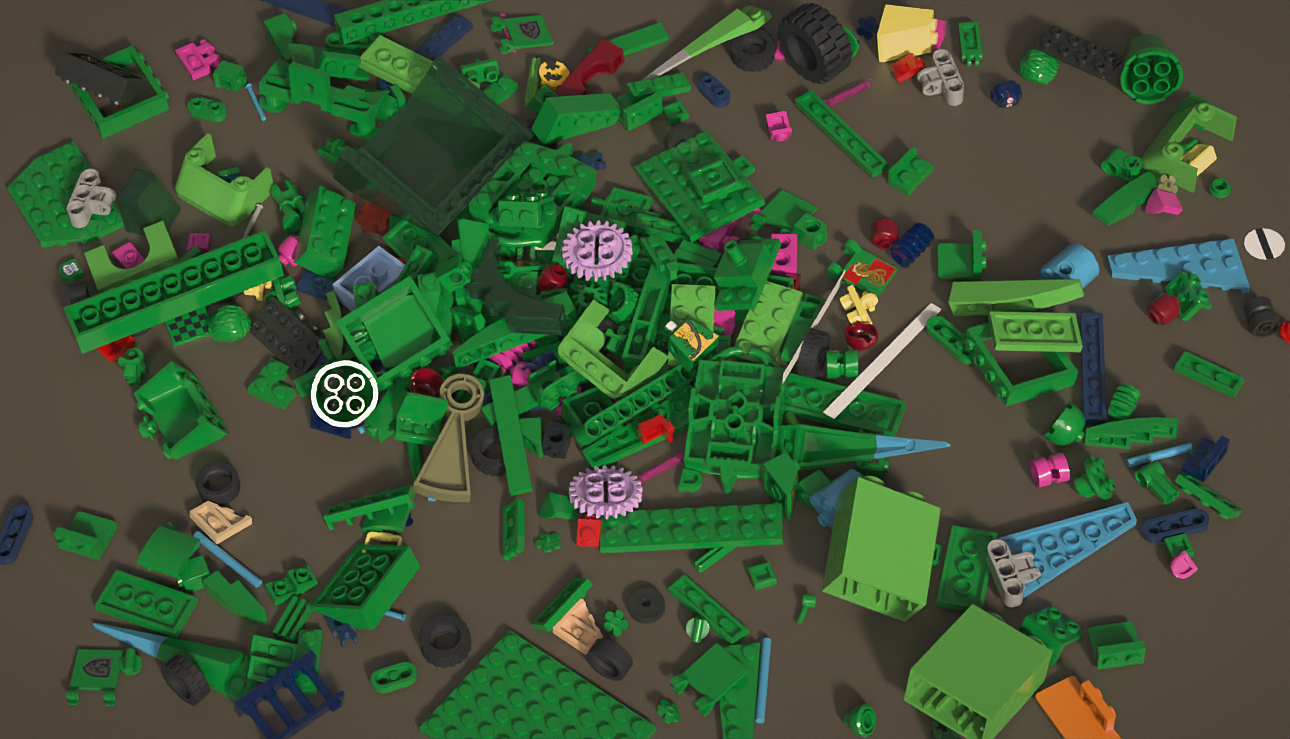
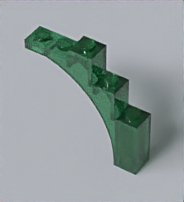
(520, 312)

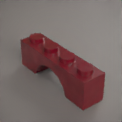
(603, 59)

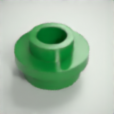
(1220, 188)

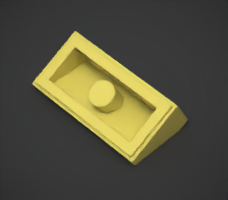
(1200, 157)

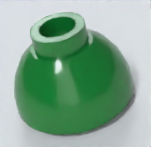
(861, 720)

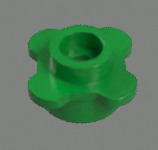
(147, 428)

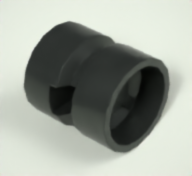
(1261, 317)

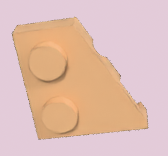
(578, 627)

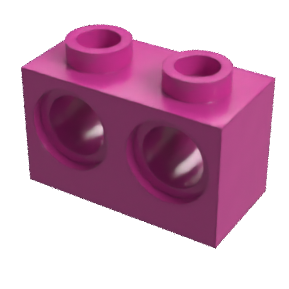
(787, 256)

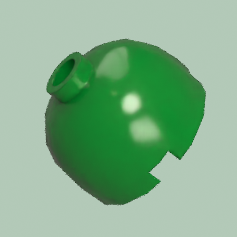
(1067, 426)

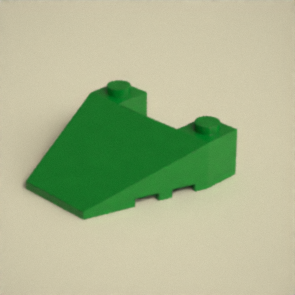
(403, 326)

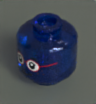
(1006, 93)

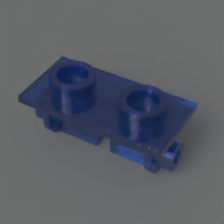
(319, 424)

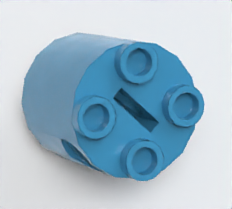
(1071, 263)
(826, 498)

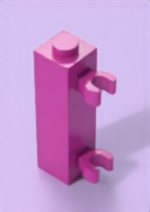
(719, 237)

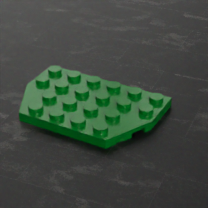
(43, 198)

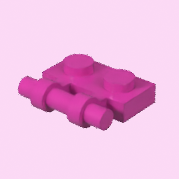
(194, 62)

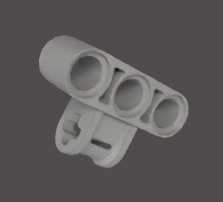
(942, 78)
(89, 199)
(1020, 570)

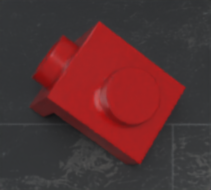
(907, 67)
(117, 348)
(654, 428)
(589, 531)

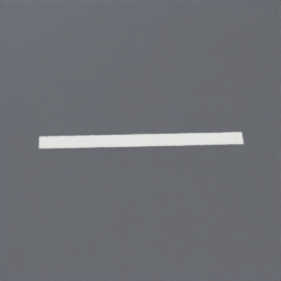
(821, 313)
(881, 361)

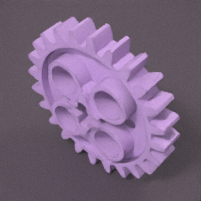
(613, 250)
(588, 492)

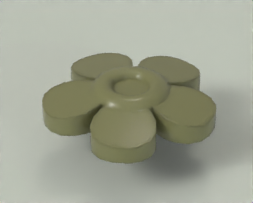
(1167, 184)

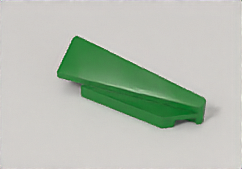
(471, 247)

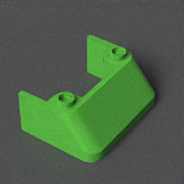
(1165, 156)
(214, 196)
(582, 348)

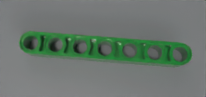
(660, 389)

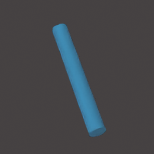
(1160, 454)

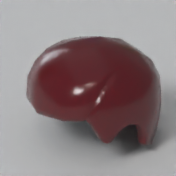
(861, 335)
(425, 382)

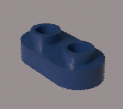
(710, 88)

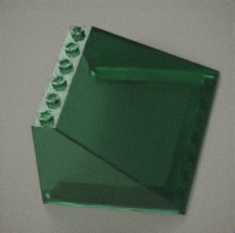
(433, 151)

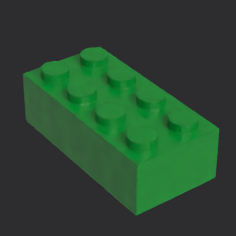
(325, 232)

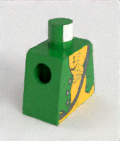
(690, 343)

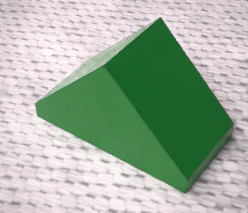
(532, 435)

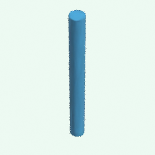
(229, 560)
(763, 680)

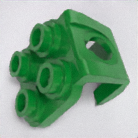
(560, 387)

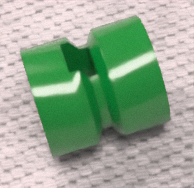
(842, 363)

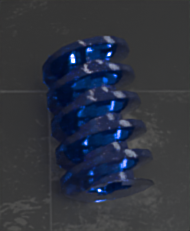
(911, 244)

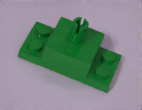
(744, 272)

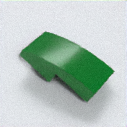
(294, 584)

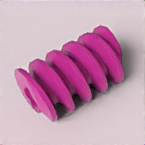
(509, 358)

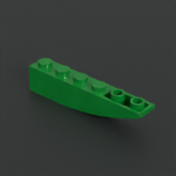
(646, 318)
(498, 337)

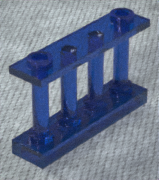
(286, 679)

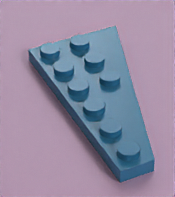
(1213, 262)
(1069, 541)

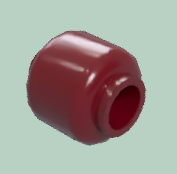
(884, 233)
(552, 278)
(1164, 309)

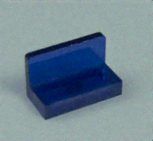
(1205, 458)

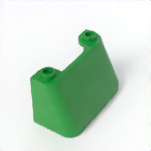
(180, 411)

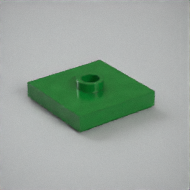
(714, 180)

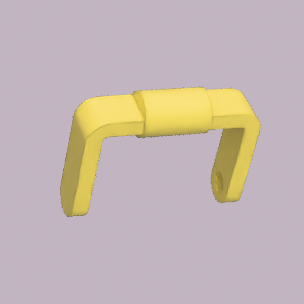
(383, 536)

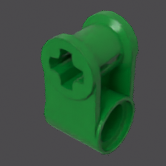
(1121, 165)

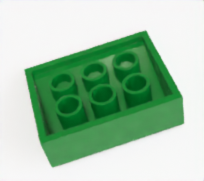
(367, 585)

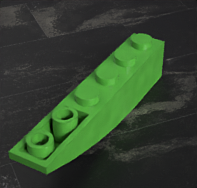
(1011, 296)

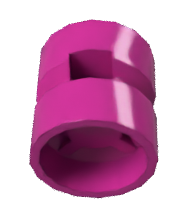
(1049, 470)

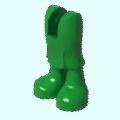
(288, 203)

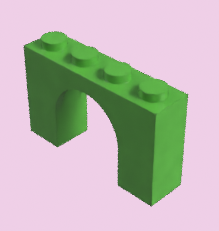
(161, 256)

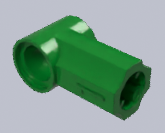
(1154, 478)

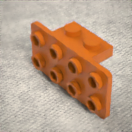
(1078, 710)

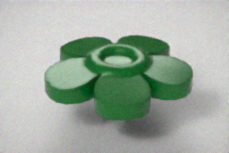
(548, 542)
(615, 622)
(668, 712)

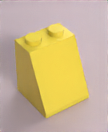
(905, 32)

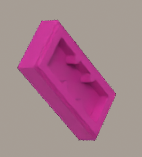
(128, 256)

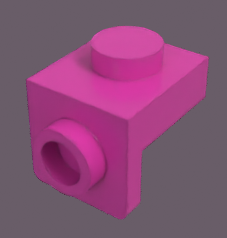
(778, 126)

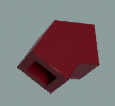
(797, 280)

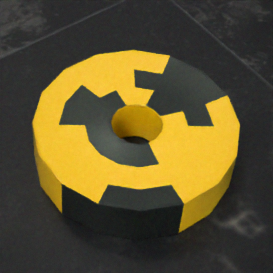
(551, 68)

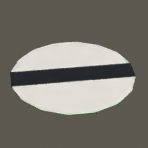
(1264, 244)

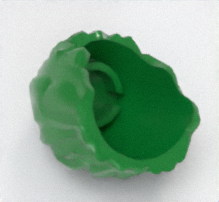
(1038, 67)
(623, 302)
(229, 324)

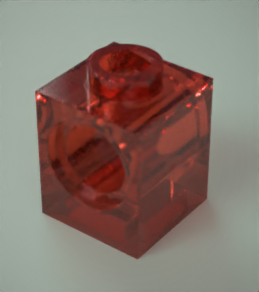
(374, 219)

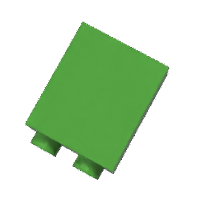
(881, 548)
(978, 674)

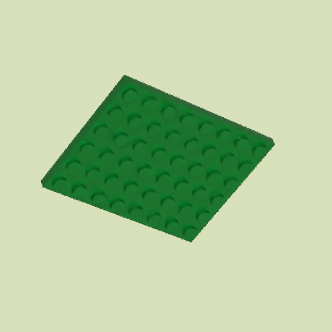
(530, 696)

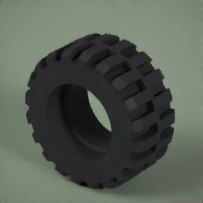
(814, 43)

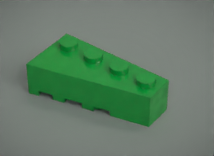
(575, 115)

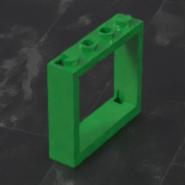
(132, 114)
(375, 306)
(1063, 378)

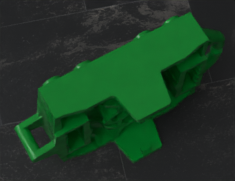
(550, 172)
(716, 392)

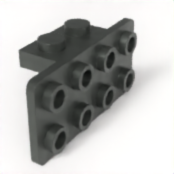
(1078, 52)
(288, 336)

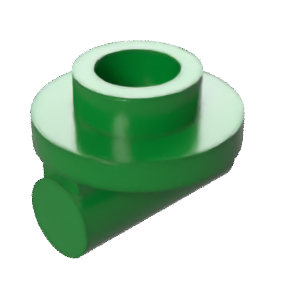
(697, 628)
(130, 663)

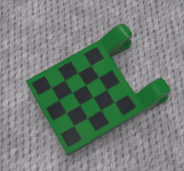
(188, 327)

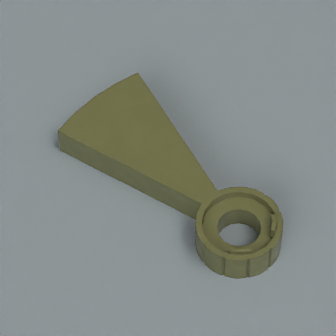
(446, 468)

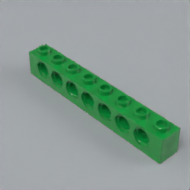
(391, 15)

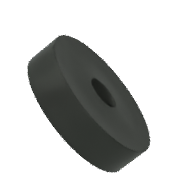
(678, 134)
(646, 614)

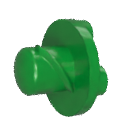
(1094, 480)

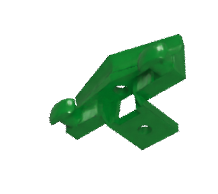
(300, 82)

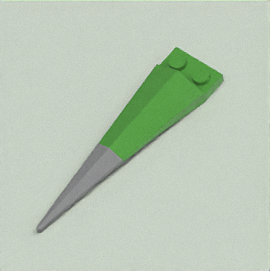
(732, 26)

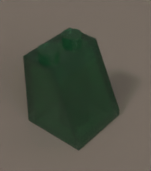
(145, 203)

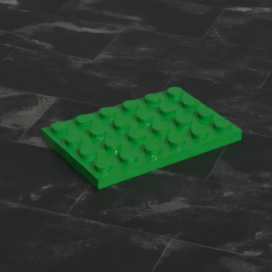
(669, 183)

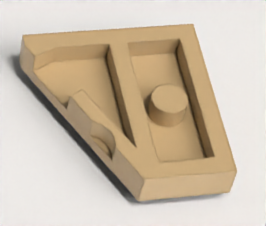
(218, 521)

